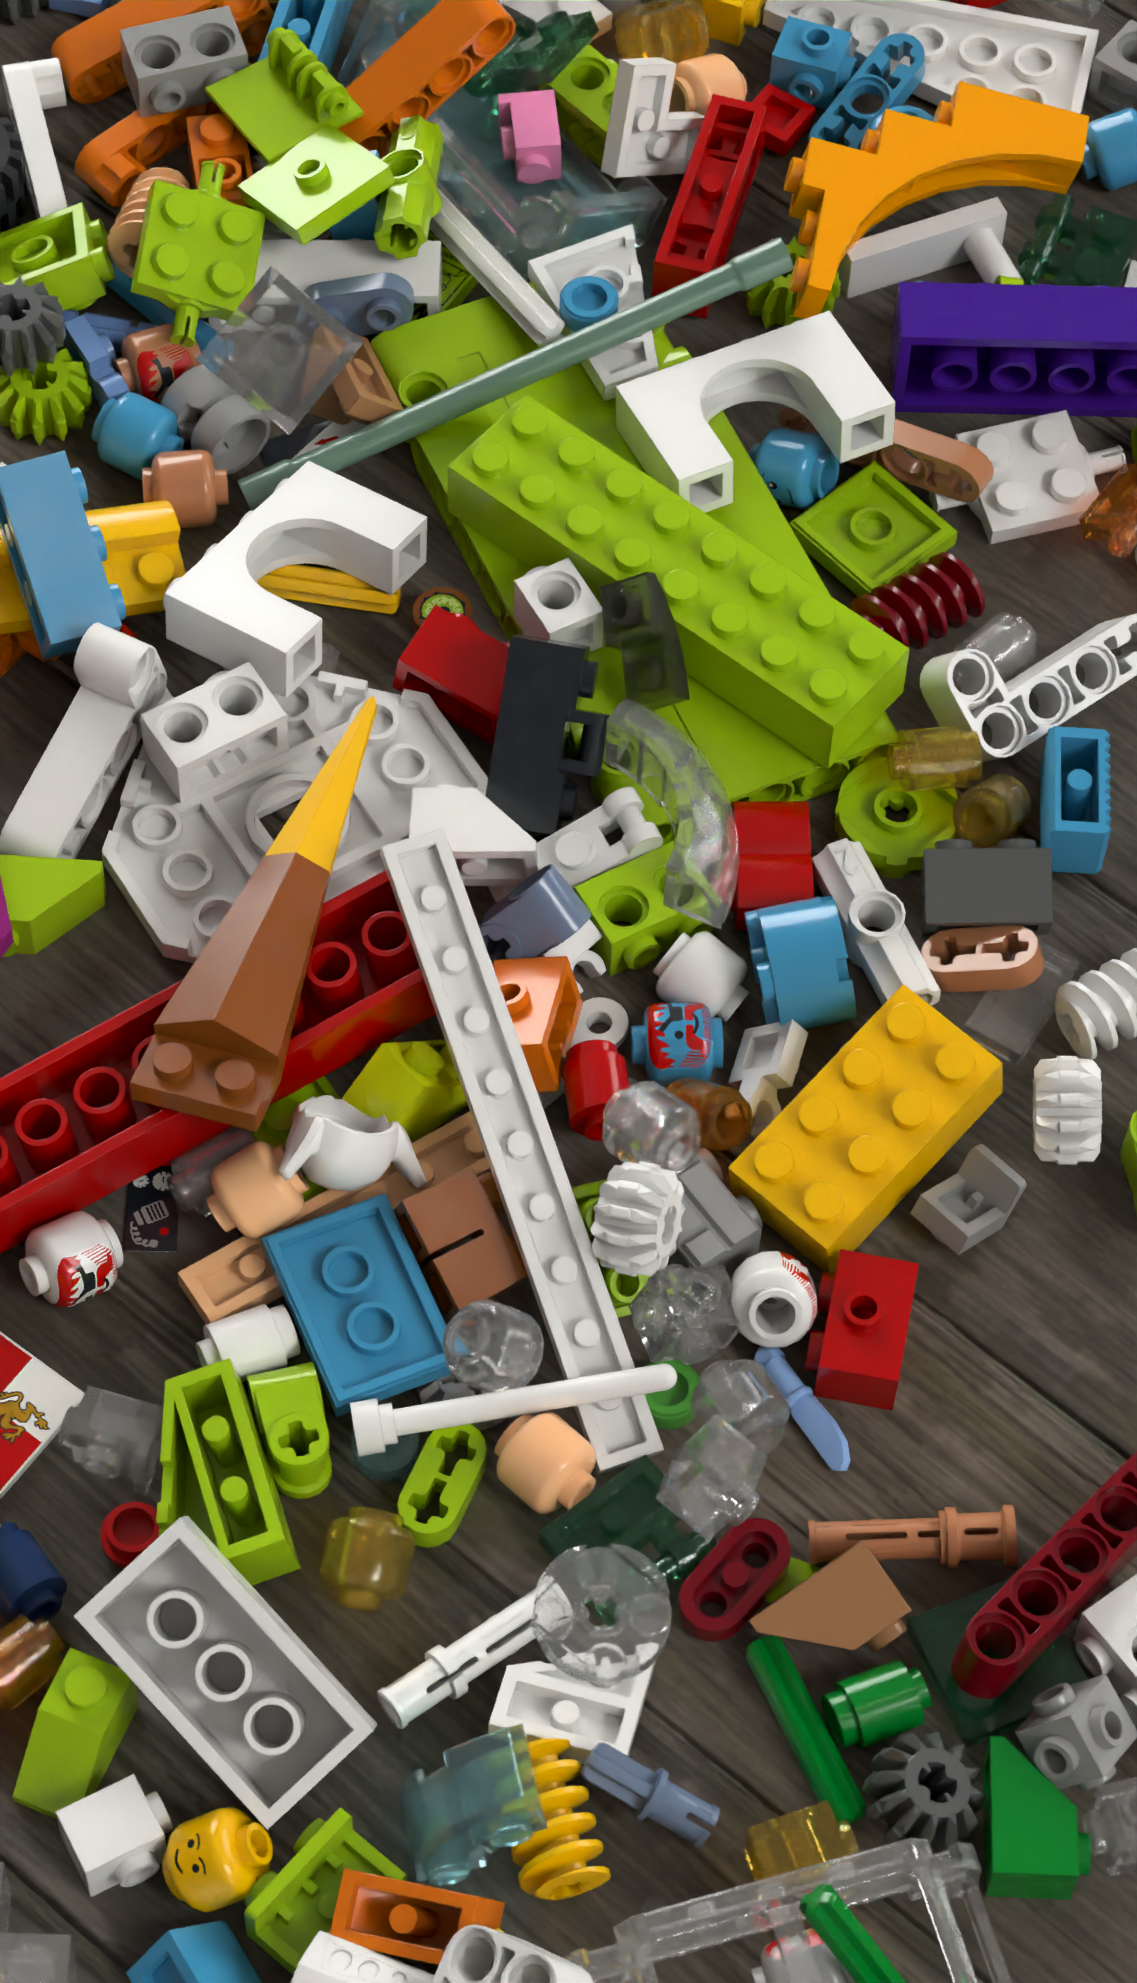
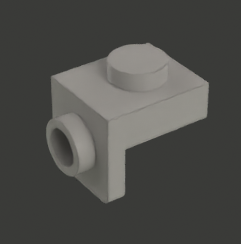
(971, 1201)

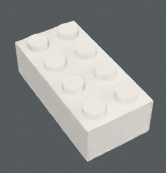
(226, 1671)

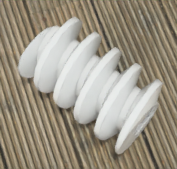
(1099, 1006)

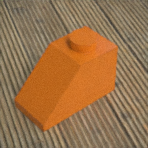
(406, 1916)

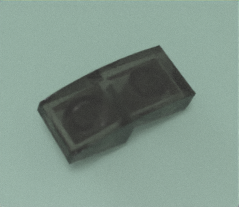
(644, 630)

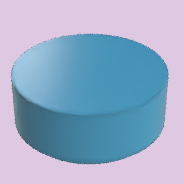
(587, 302)

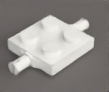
(1038, 478)

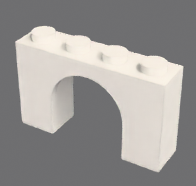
(797, 365)
(305, 521)

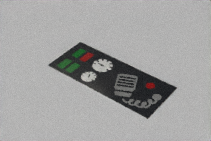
(151, 1213)

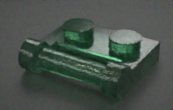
(534, 53)

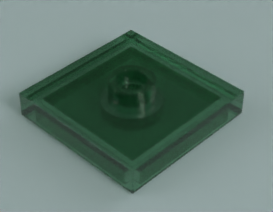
(976, 1719)

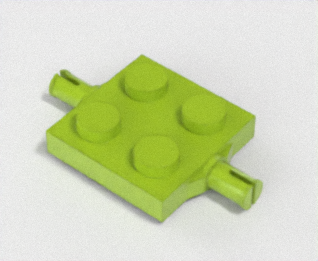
(197, 251)

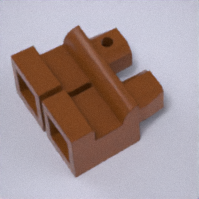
(449, 1215)

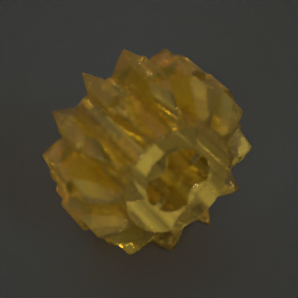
(663, 29)

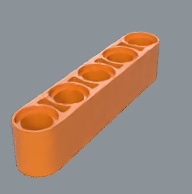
(426, 67)

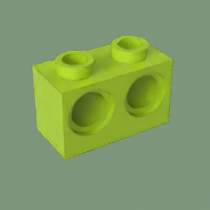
(585, 100)
(635, 896)

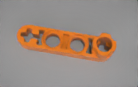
(129, 147)

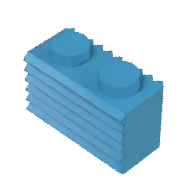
(1075, 798)

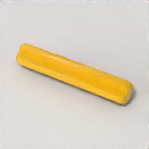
(328, 588)

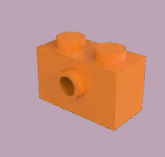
(543, 1010)

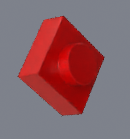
(786, 118)

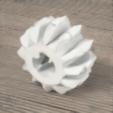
(1067, 1110)
(637, 1218)

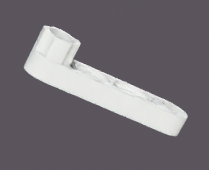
(28, 91)

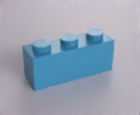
(56, 552)

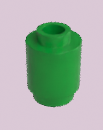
(876, 1705)

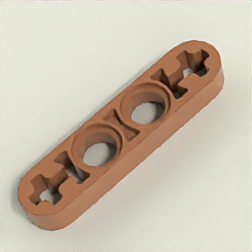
(943, 463)

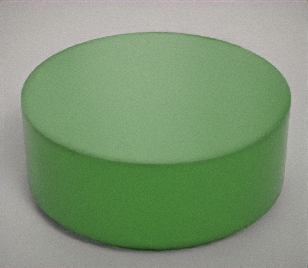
(672, 1407)

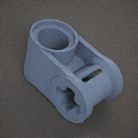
(533, 917)

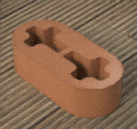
(983, 958)

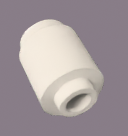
(252, 1339)

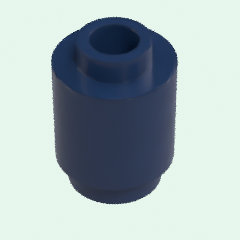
(27, 1577)

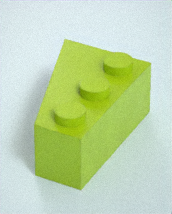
(222, 1473)

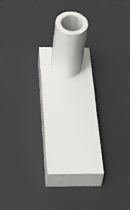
(929, 246)

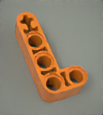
(92, 50)

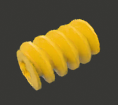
(556, 1857)

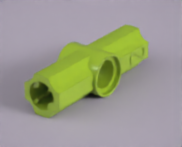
(414, 197)

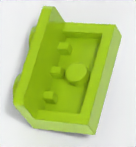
(301, 1899)

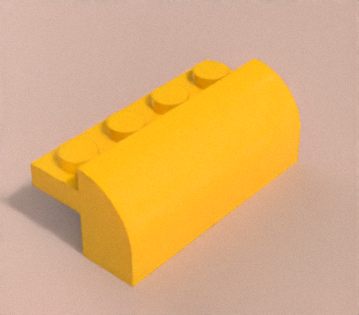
(140, 560)

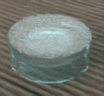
(393, 1463)

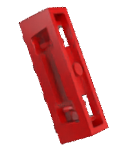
(711, 194)

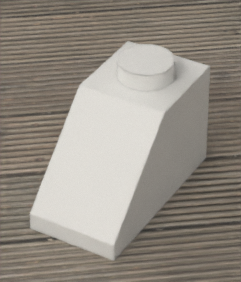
(482, 837)

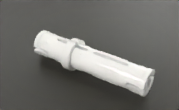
(452, 1667)

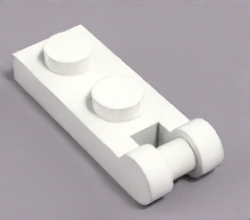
(582, 849)

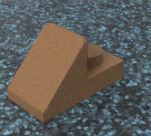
(358, 392)

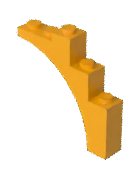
(970, 143)

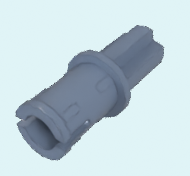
(649, 1793)

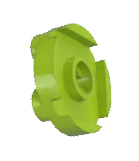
(892, 845)

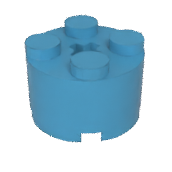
(801, 963)

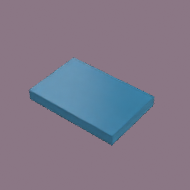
(359, 1303)

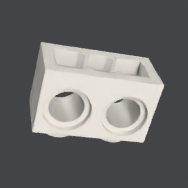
(220, 741)

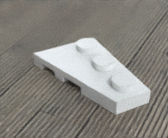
(615, 260)

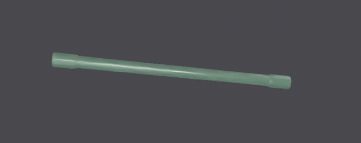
(739, 274)

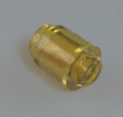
(935, 758)
(992, 810)

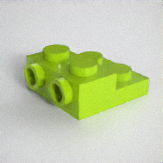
(63, 253)

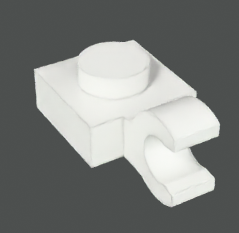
(764, 1064)

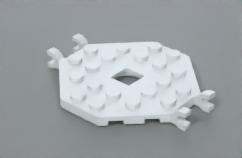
(195, 856)

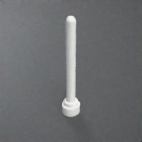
(381, 1424)

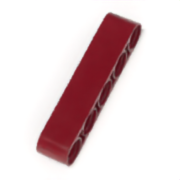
(1050, 1589)

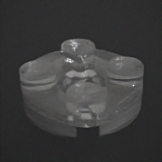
(597, 1574)

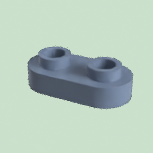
(366, 302)

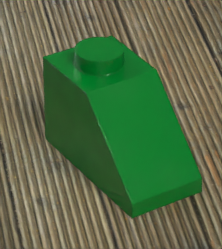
(1028, 1830)

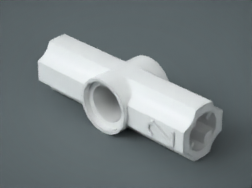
(862, 902)

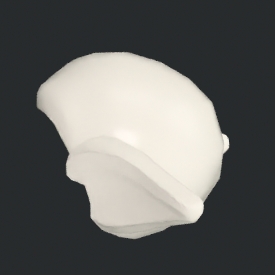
(346, 1147)

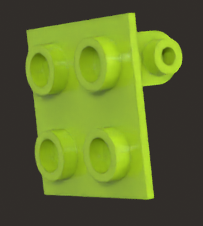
(283, 97)

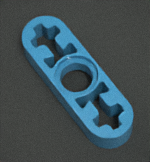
(871, 79)

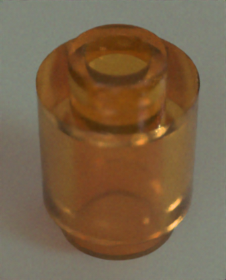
(721, 1111)
(26, 1659)

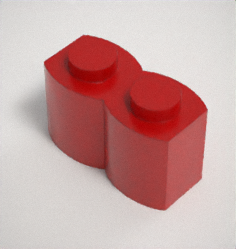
(772, 856)

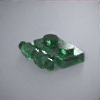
(1098, 251)
(628, 1515)

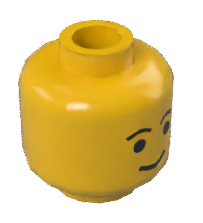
(216, 1858)

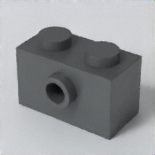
(986, 886)

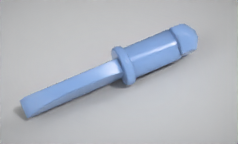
(806, 1409)

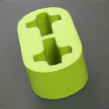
(454, 1489)

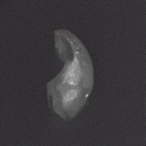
(683, 781)

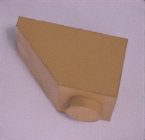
(839, 1605)

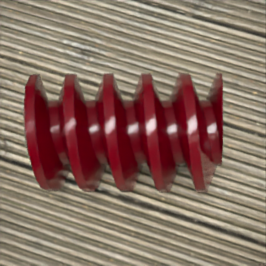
(924, 601)

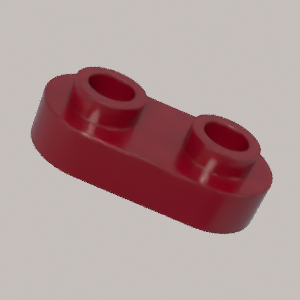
(732, 1583)

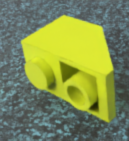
(409, 1085)

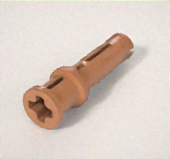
(949, 1537)

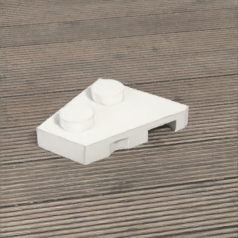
(568, 1708)

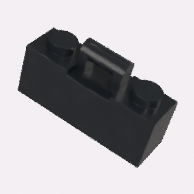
(532, 731)

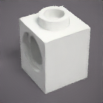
(559, 588)

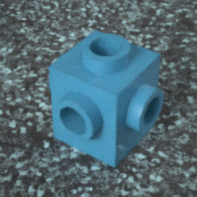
(812, 61)

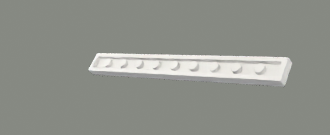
(517, 1140)

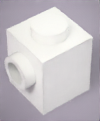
(115, 1835)

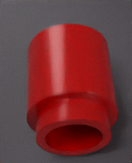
(590, 1079)

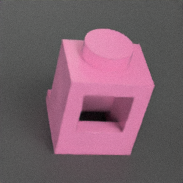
(530, 135)

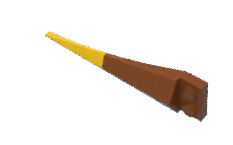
(233, 1015)

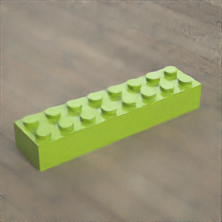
(739, 614)

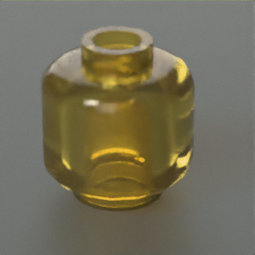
(367, 1558)

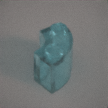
(472, 1805)

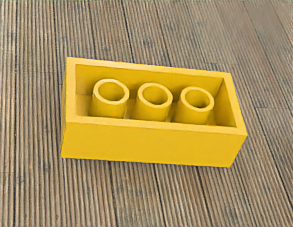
(867, 1128)

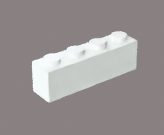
(348, 258)

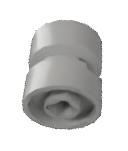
(216, 419)

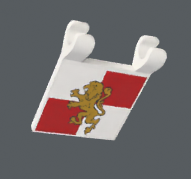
(30, 1409)

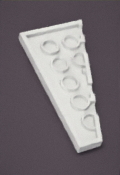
(964, 44)

